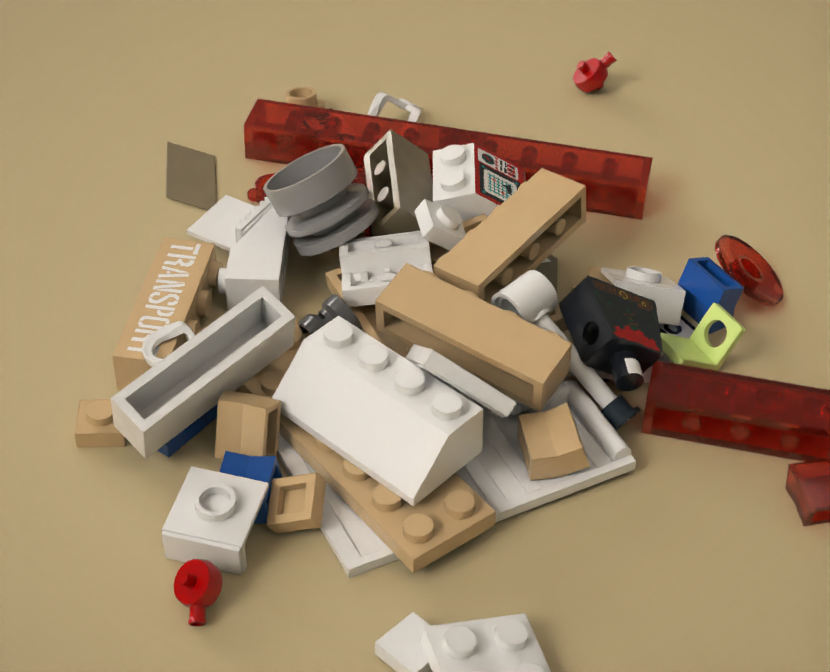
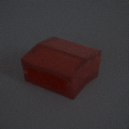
(810, 490)

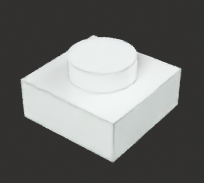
(440, 224)

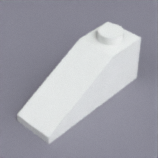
(257, 261)

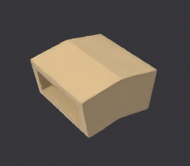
(247, 424)
(551, 443)

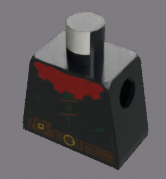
(613, 330)

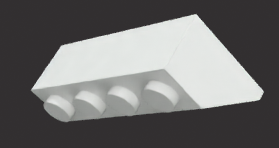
(380, 410)

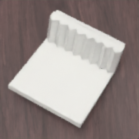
(228, 221)
(651, 285)
(213, 519)

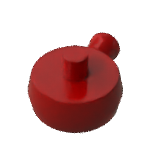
(592, 73)
(197, 587)

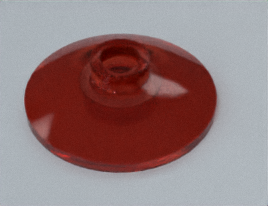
(749, 270)

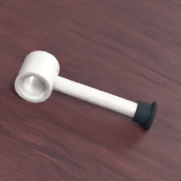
(533, 299)

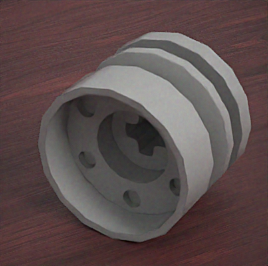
(321, 200)

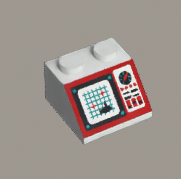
(473, 179)

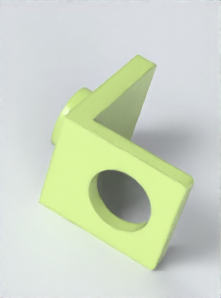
(696, 349)

